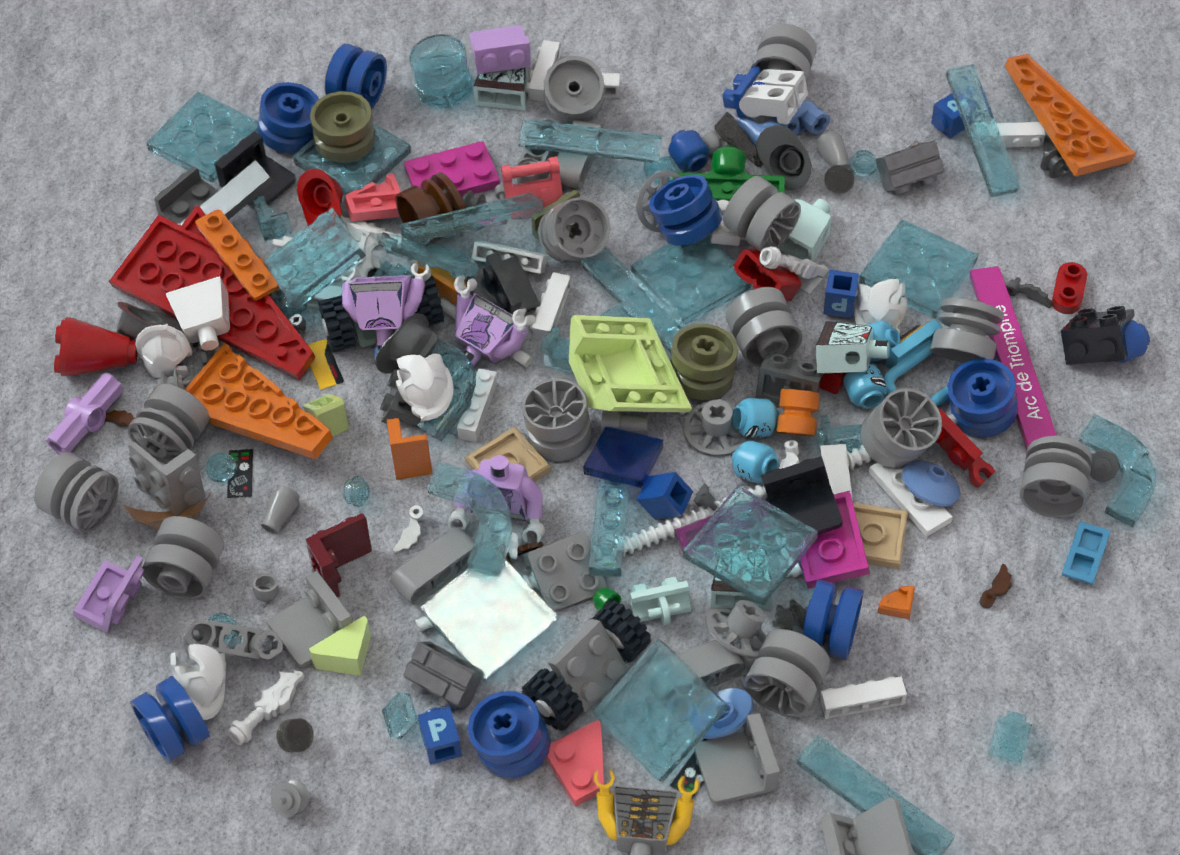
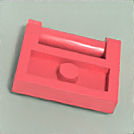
(546, 189)

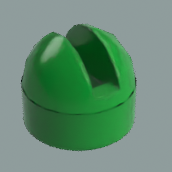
(604, 596)

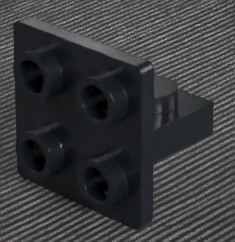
(505, 284)

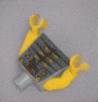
(644, 818)

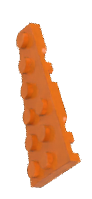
(1074, 130)
(255, 407)

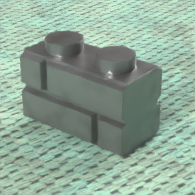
(910, 166)
(443, 675)

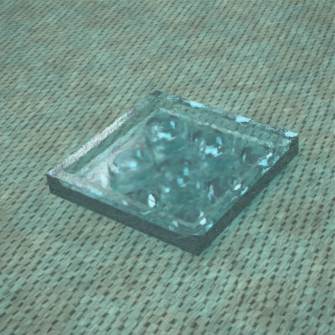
(201, 134)
(353, 176)
(314, 258)
(924, 263)
(691, 277)
(750, 544)
(489, 616)
(660, 710)

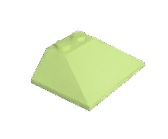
(623, 365)

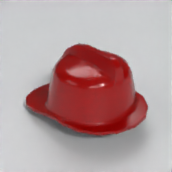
(318, 194)

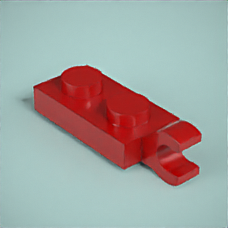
(963, 451)

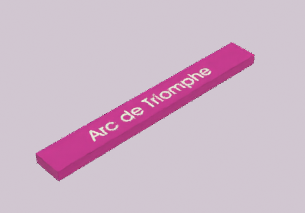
(1012, 351)

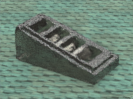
(734, 136)

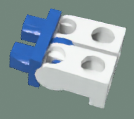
(767, 94)

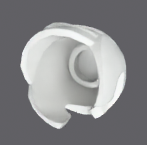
(881, 303)
(163, 349)
(425, 385)
(204, 680)

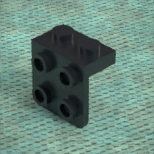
(243, 155)
(1096, 336)
(804, 494)

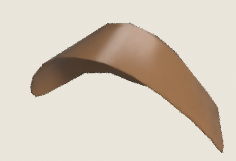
(154, 519)

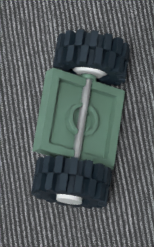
(339, 324)

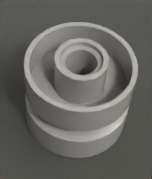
(785, 49)
(761, 214)
(763, 325)
(557, 419)
(901, 428)
(183, 557)
(787, 673)

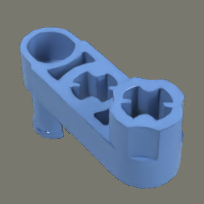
(807, 117)

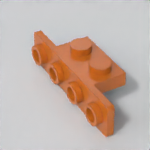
(237, 254)

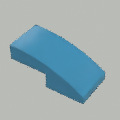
(1086, 553)

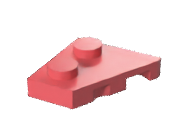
(373, 201)
(576, 760)

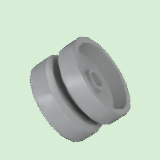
(561, 82)

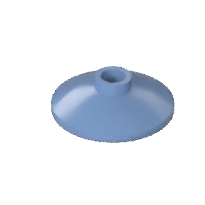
(931, 483)
(734, 717)

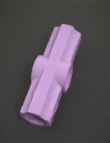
(85, 414)

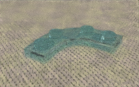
(464, 384)
(1134, 464)
(489, 507)

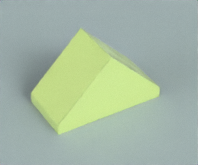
(329, 411)
(343, 650)

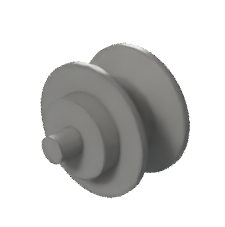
(175, 380)
(290, 798)

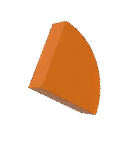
(898, 602)

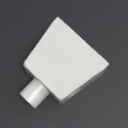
(202, 311)

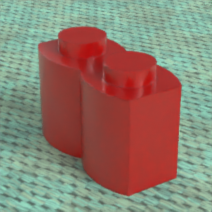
(752, 271)

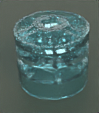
(440, 71)

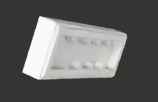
(924, 515)

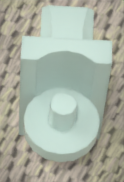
(660, 601)

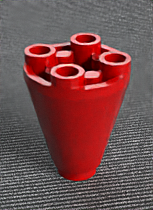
(91, 348)

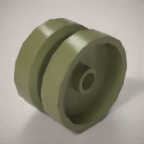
(342, 127)
(704, 360)

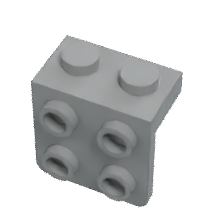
(172, 485)
(740, 763)
(874, 832)

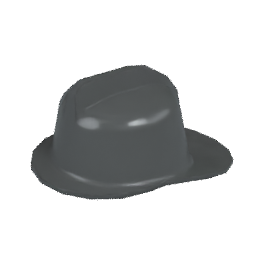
(784, 156)
(135, 319)
(410, 339)

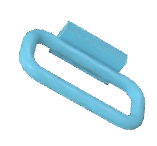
(909, 354)

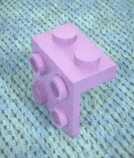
(500, 49)
(109, 593)

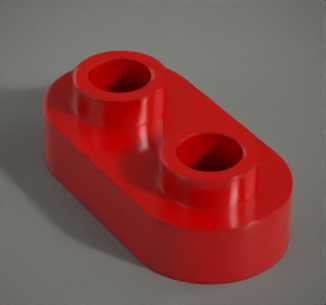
(1069, 288)

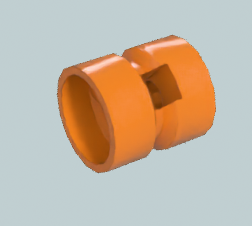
(798, 411)

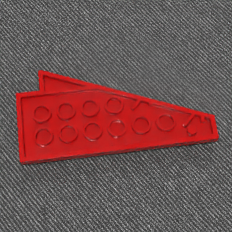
(180, 256)

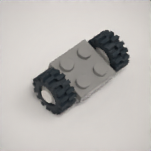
(587, 665)

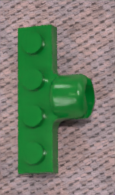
(729, 173)

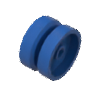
(357, 73)
(286, 116)
(686, 210)
(983, 397)
(838, 620)
(174, 717)
(509, 734)

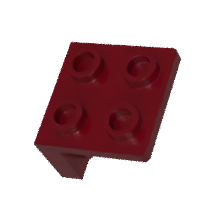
(337, 547)

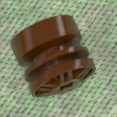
(432, 199)

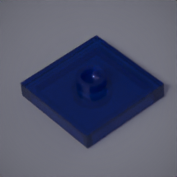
(623, 457)

